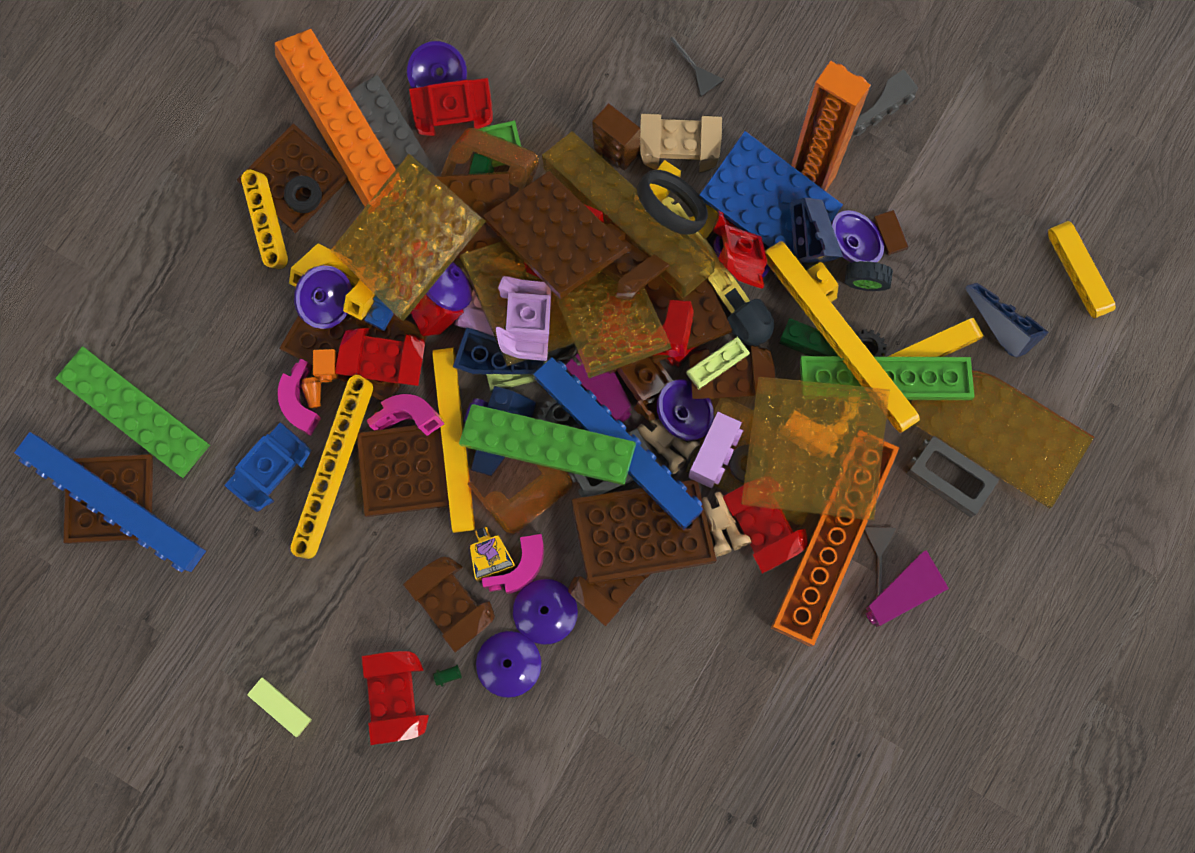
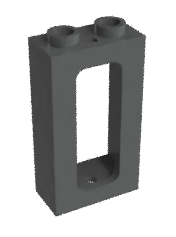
(604, 487)
(944, 489)

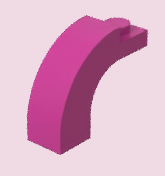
(290, 402)
(406, 407)
(526, 571)

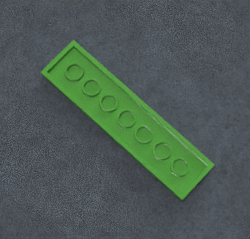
(914, 376)
(132, 412)
(548, 444)

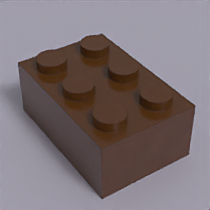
(616, 137)

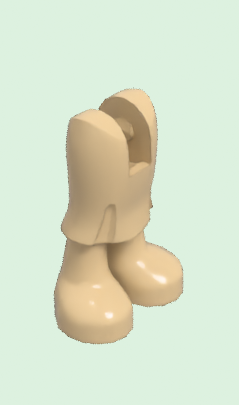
(663, 439)
(719, 520)

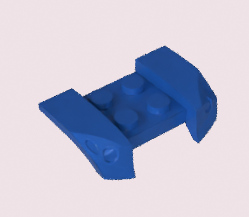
(267, 466)

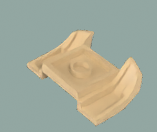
(680, 140)

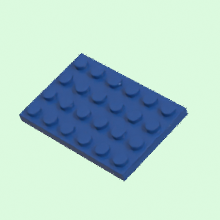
(756, 191)

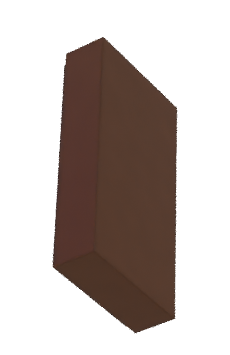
(891, 232)

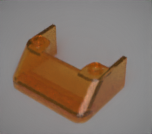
(522, 161)
(529, 502)

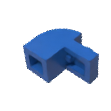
(379, 314)

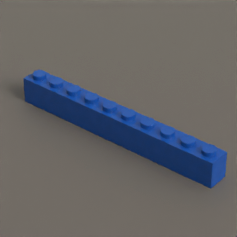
(592, 417)
(110, 502)

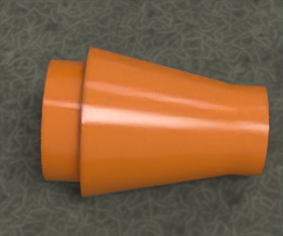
(312, 391)

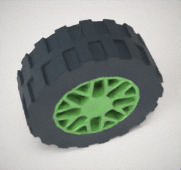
(868, 276)

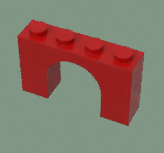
(678, 327)

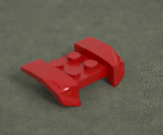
(451, 104)
(742, 252)
(380, 358)
(768, 530)
(392, 697)

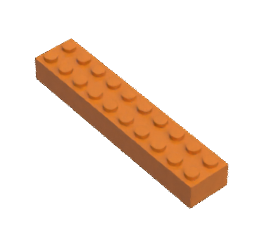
(335, 113)
(829, 123)
(823, 569)

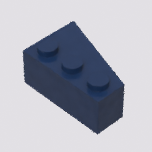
(813, 232)

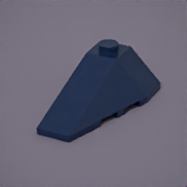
(1012, 331)
(482, 355)
(505, 401)

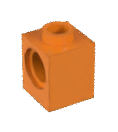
(325, 364)

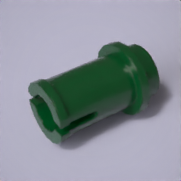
(447, 675)

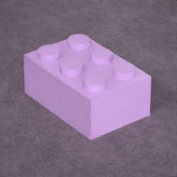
(716, 450)

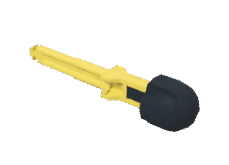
(748, 318)

